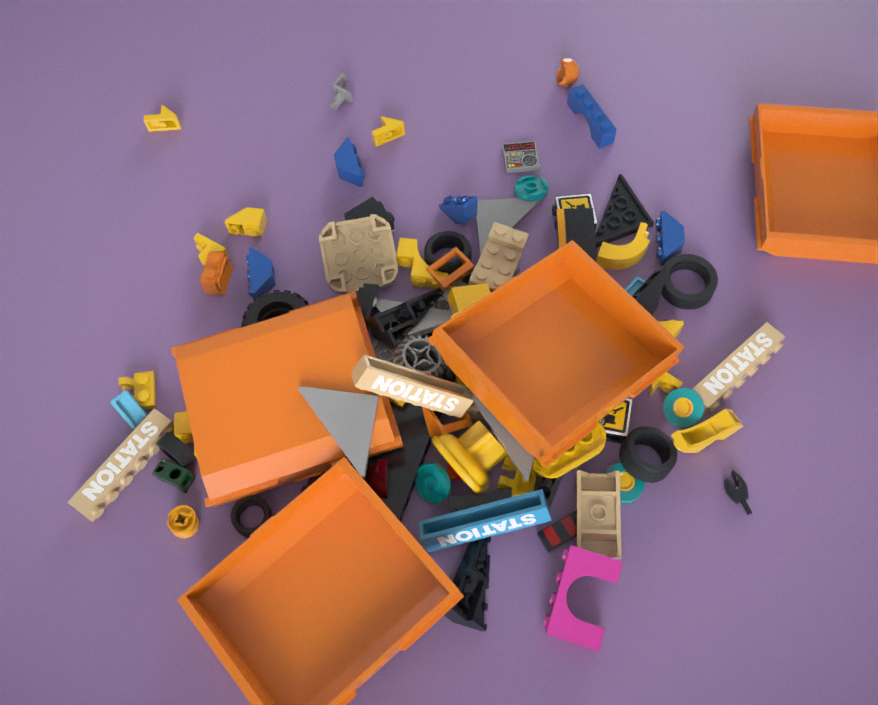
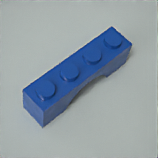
(600, 126)

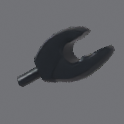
(738, 494)

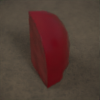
(378, 477)

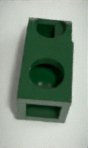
(174, 475)

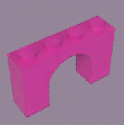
(561, 621)

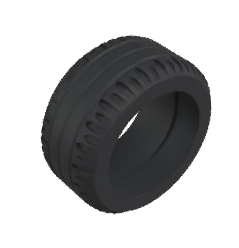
(447, 239)
(656, 440)

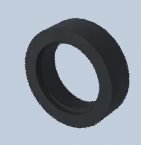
(698, 265)

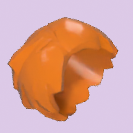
(568, 72)

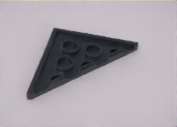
(622, 214)

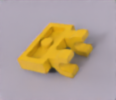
(143, 386)
(518, 484)

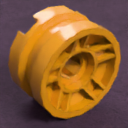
(191, 521)

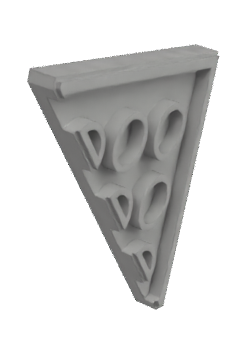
(503, 211)
(426, 325)
(348, 419)
(515, 451)

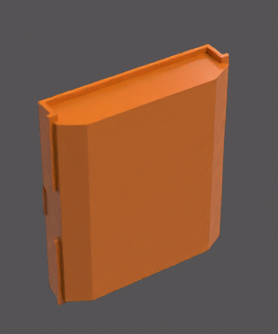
(815, 182)
(556, 350)
(246, 403)
(319, 596)

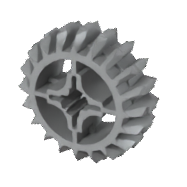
(415, 350)

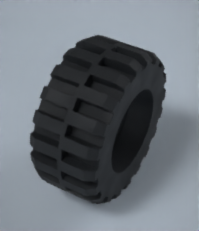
(272, 306)

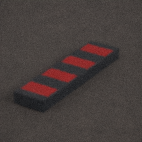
(559, 532)

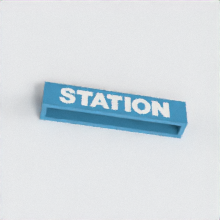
(484, 521)

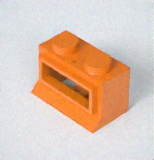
(216, 274)

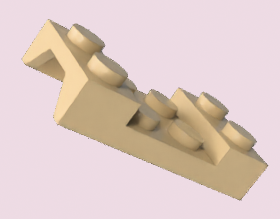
(499, 256)
(599, 513)

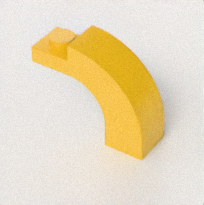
(622, 257)

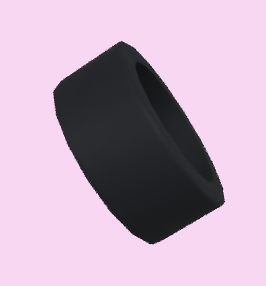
(176, 449)
(241, 505)

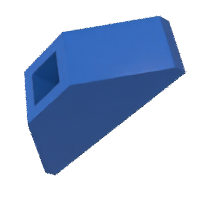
(348, 164)
(460, 208)
(669, 236)
(260, 274)

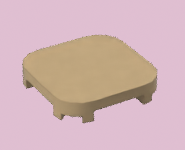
(358, 254)

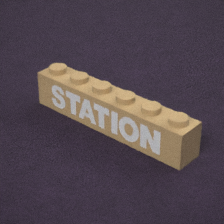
(738, 365)
(411, 386)
(121, 466)

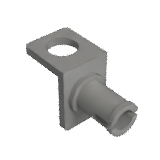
(340, 93)

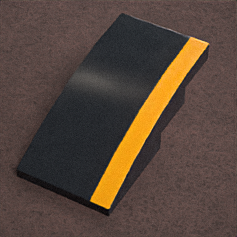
(576, 226)

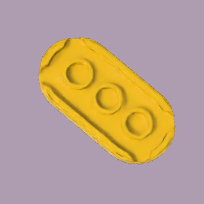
(578, 454)

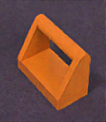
(454, 277)
(435, 427)

